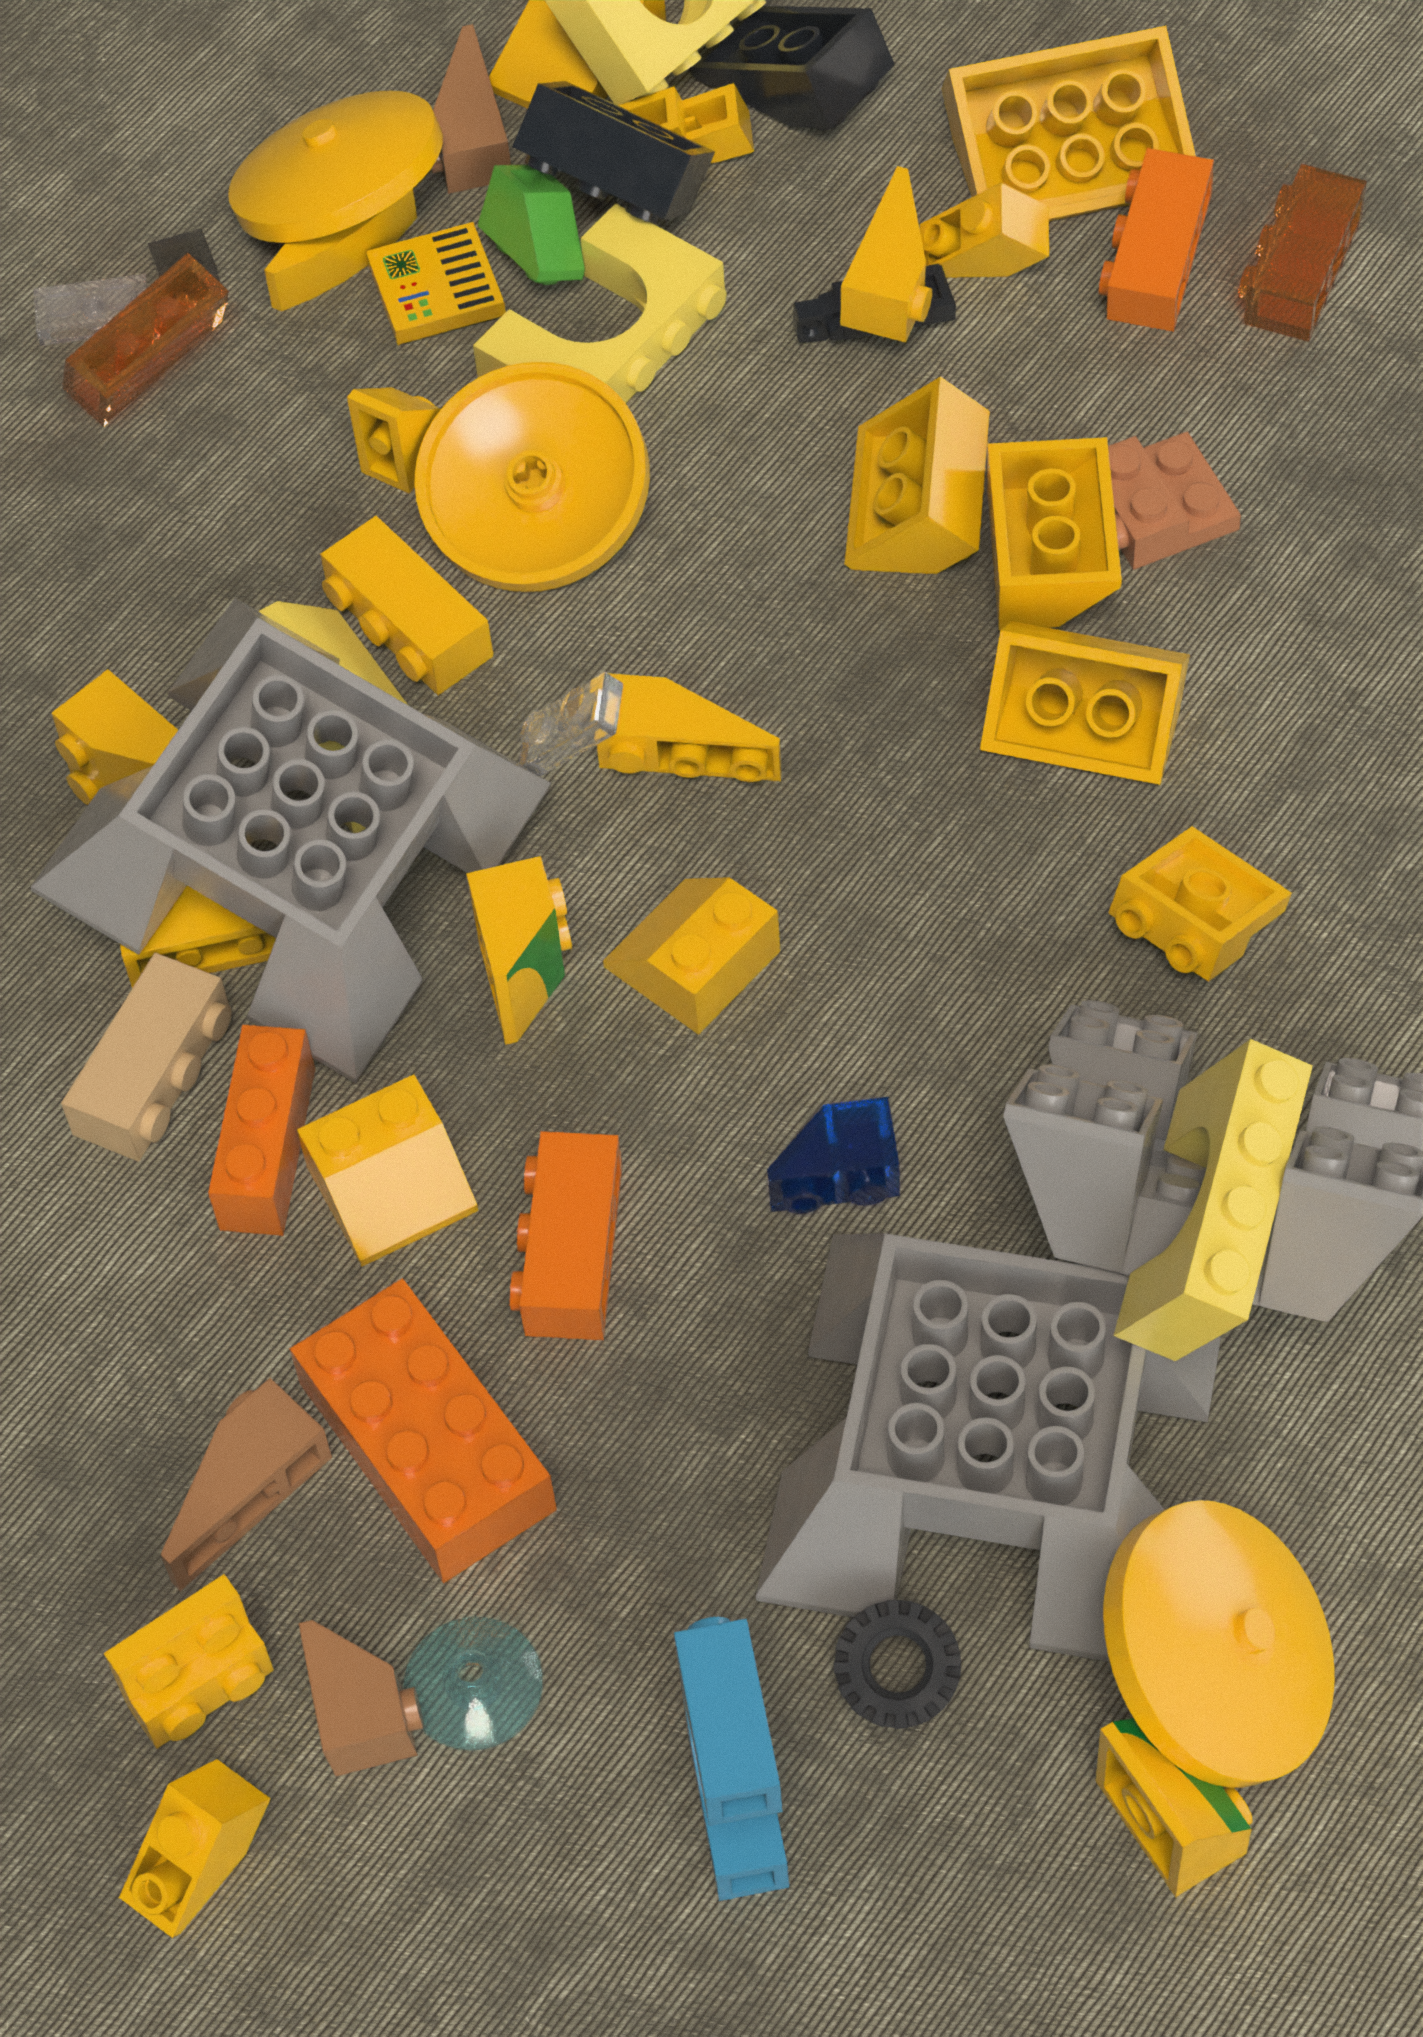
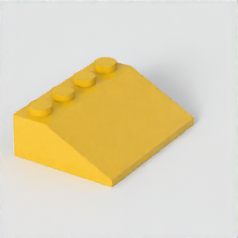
(1068, 119)

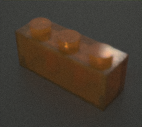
(1302, 252)
(145, 339)

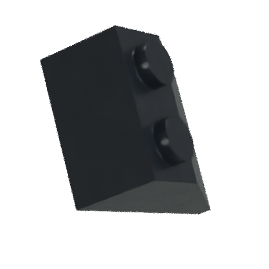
(800, 62)

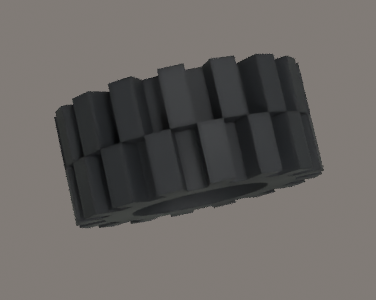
(854, 1671)

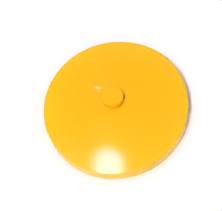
(335, 166)
(532, 476)
(1218, 1644)

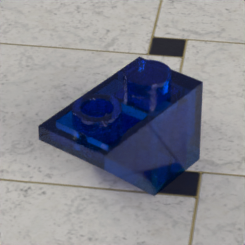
(838, 1159)

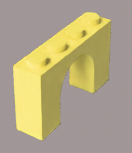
(637, 50)
(647, 266)
(1242, 1129)

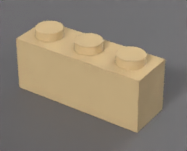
(147, 1057)

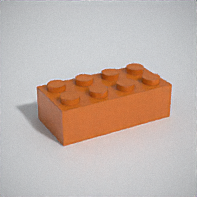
(424, 1430)

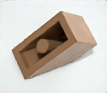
(358, 1703)

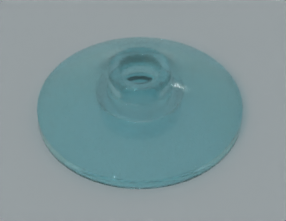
(479, 1711)

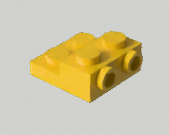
(1196, 903)
(189, 1663)

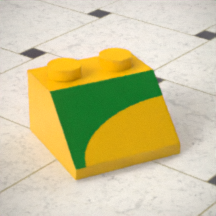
(520, 938)
(1177, 1820)

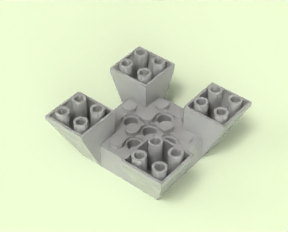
(323, 889)
(1114, 1199)
(907, 1451)

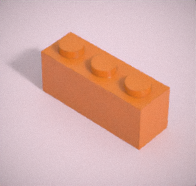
(1157, 239)
(259, 1130)
(568, 1235)

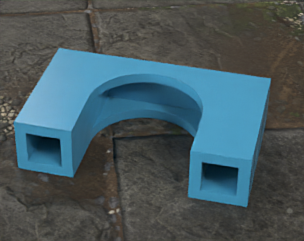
(732, 1757)

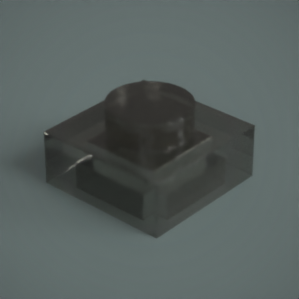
(171, 249)

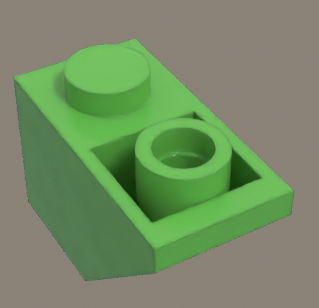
(533, 223)

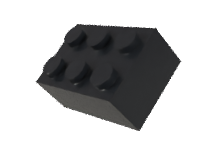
(612, 151)

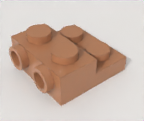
(1166, 499)

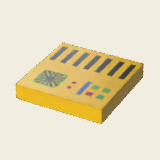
(435, 283)

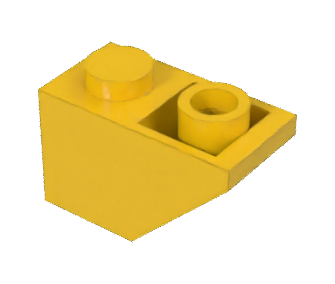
(988, 234)
(193, 1845)

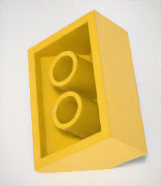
(918, 483)
(1051, 529)
(1084, 702)

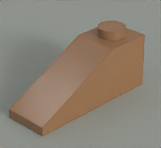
(469, 120)
(250, 1467)

